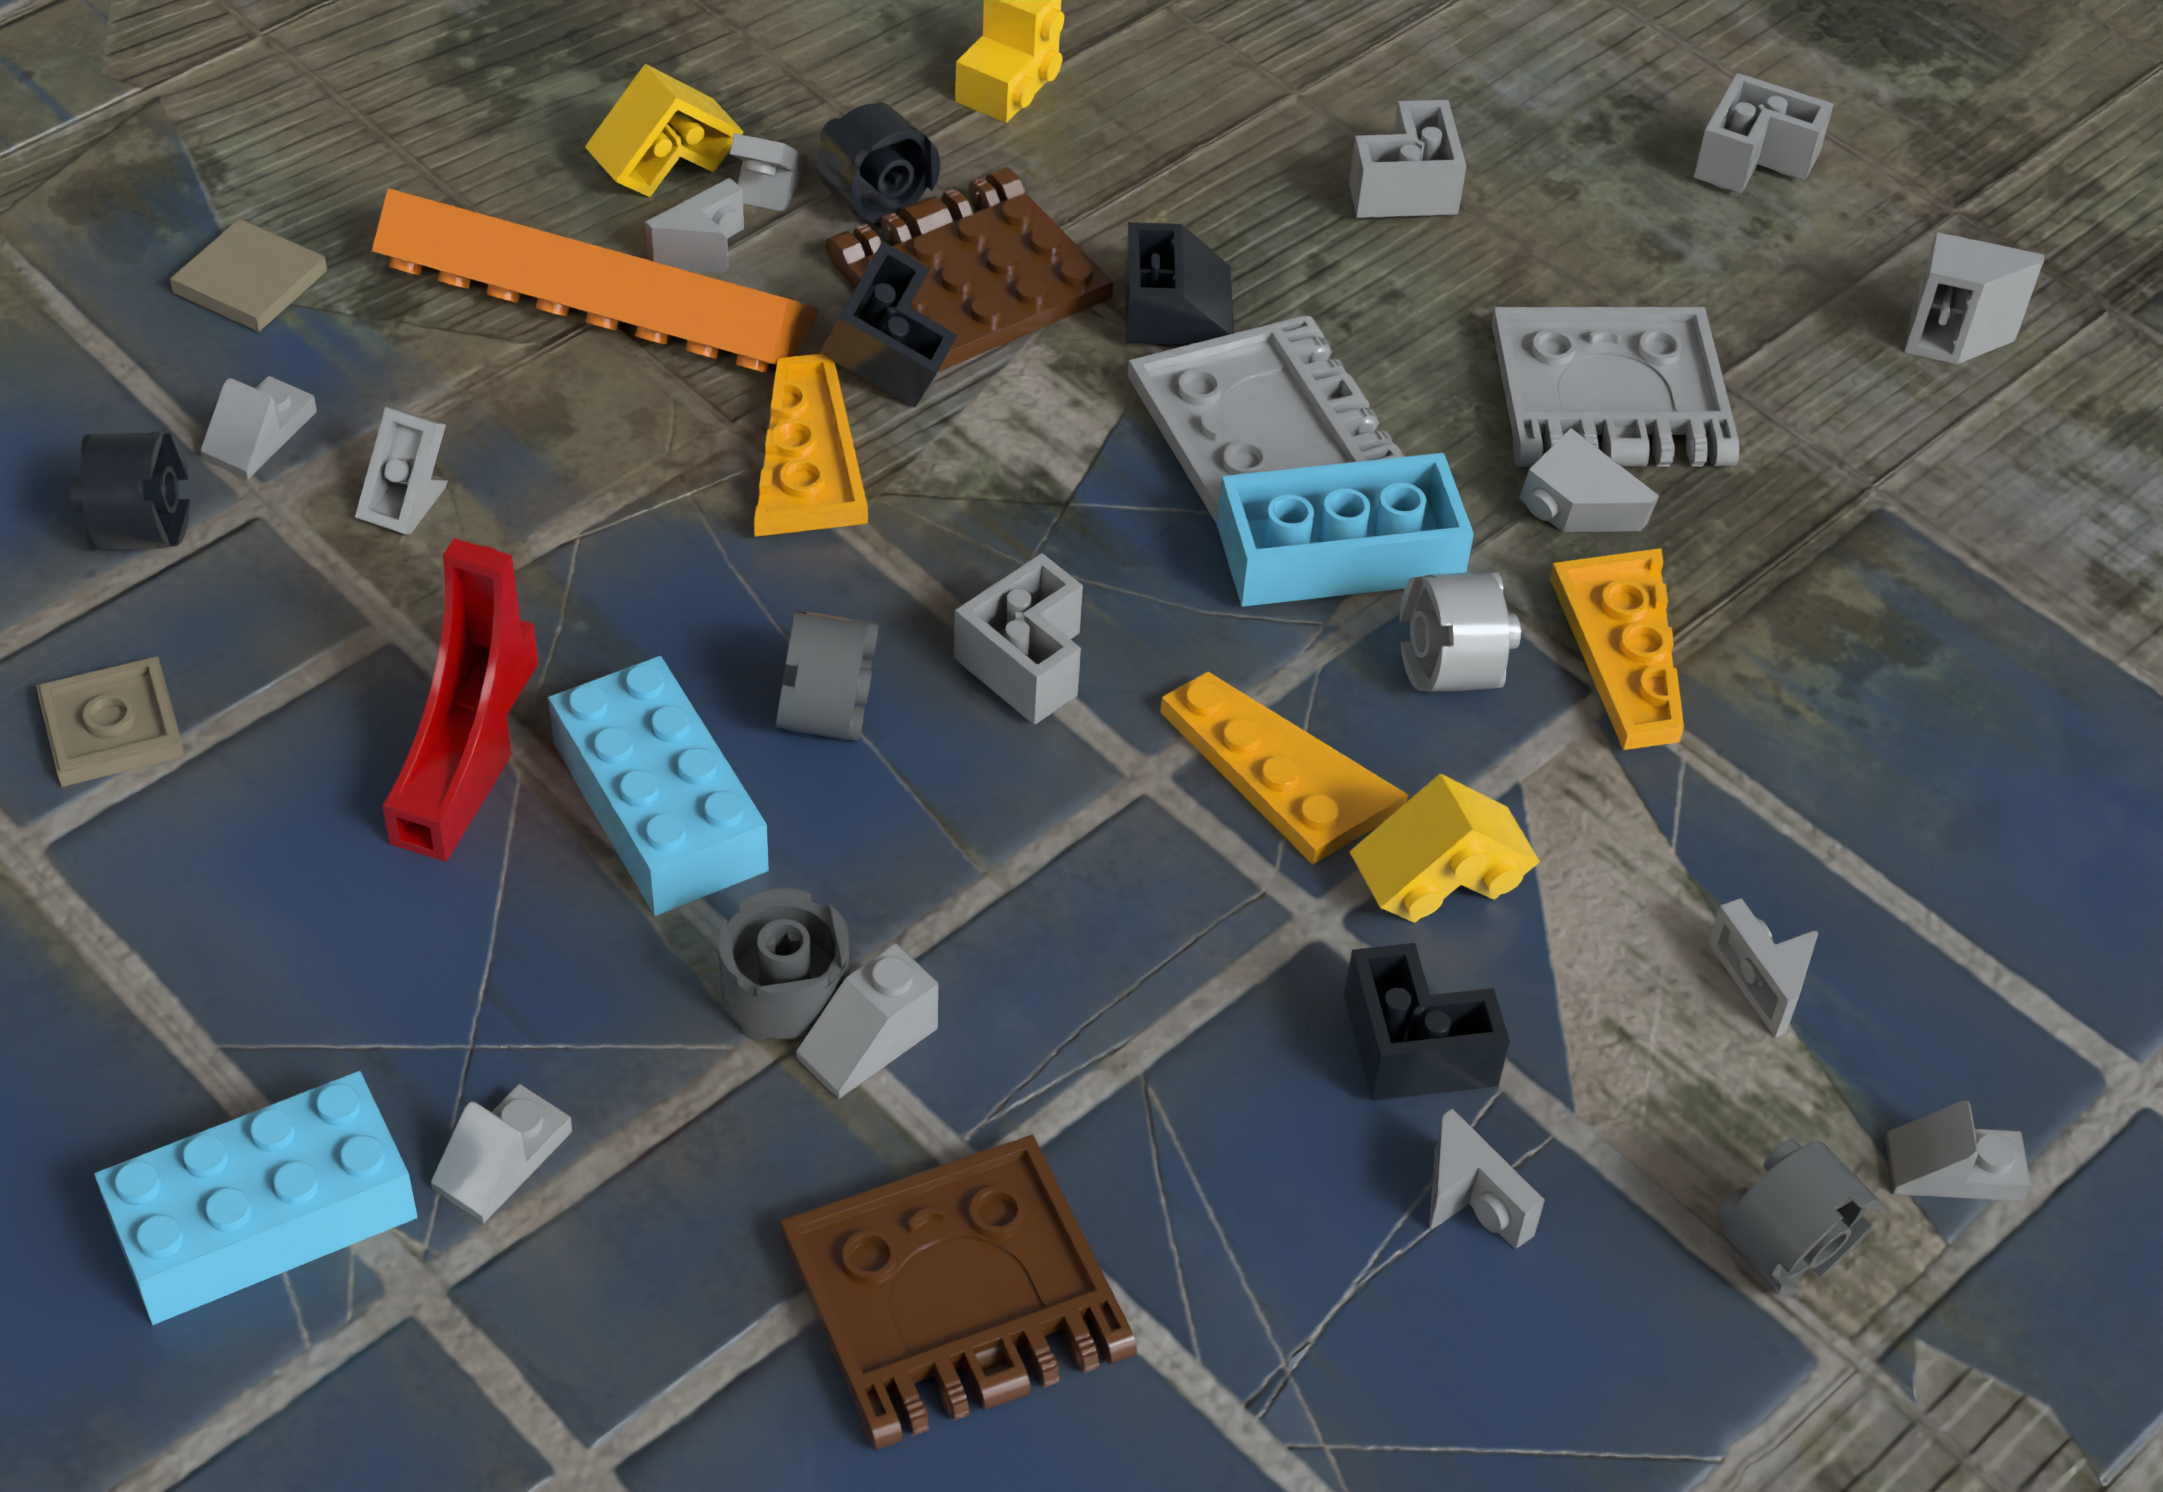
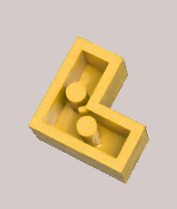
(1010, 57)
(657, 125)
(1441, 842)

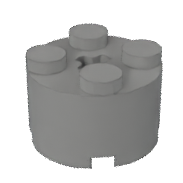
(1457, 631)

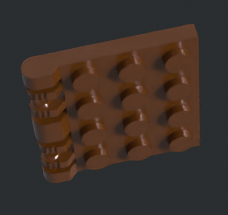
(989, 269)
(954, 1277)

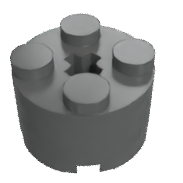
(827, 675)
(781, 962)
(1798, 1214)

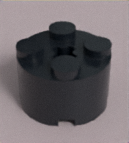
(876, 161)
(131, 490)

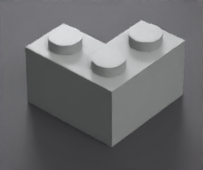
(1764, 128)
(1414, 169)
(1021, 637)

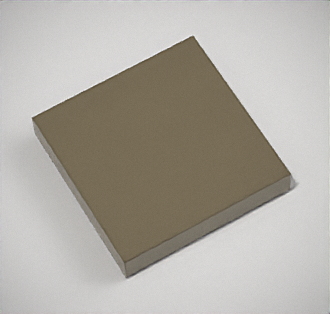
(248, 274)
(110, 721)

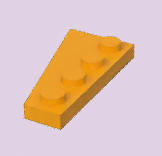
(809, 453)
(1625, 638)
(1284, 772)

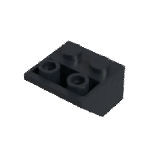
(1174, 287)

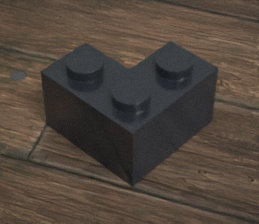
(886, 337)
(1417, 1039)

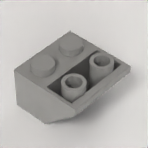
(1970, 298)

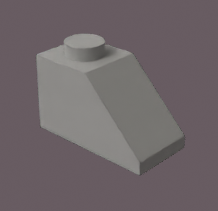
(1586, 490)
(871, 1021)

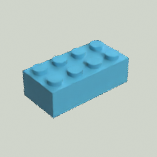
(1342, 528)
(659, 785)
(256, 1196)

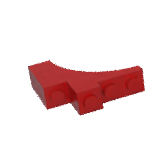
(464, 728)

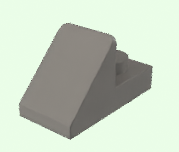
(767, 171)
(697, 230)
(254, 423)
(400, 471)
(1764, 972)
(498, 1151)
(1952, 1159)
(1475, 1174)

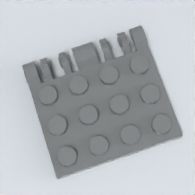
(1616, 378)
(1258, 405)

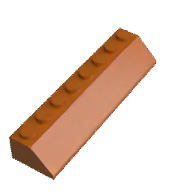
(591, 279)

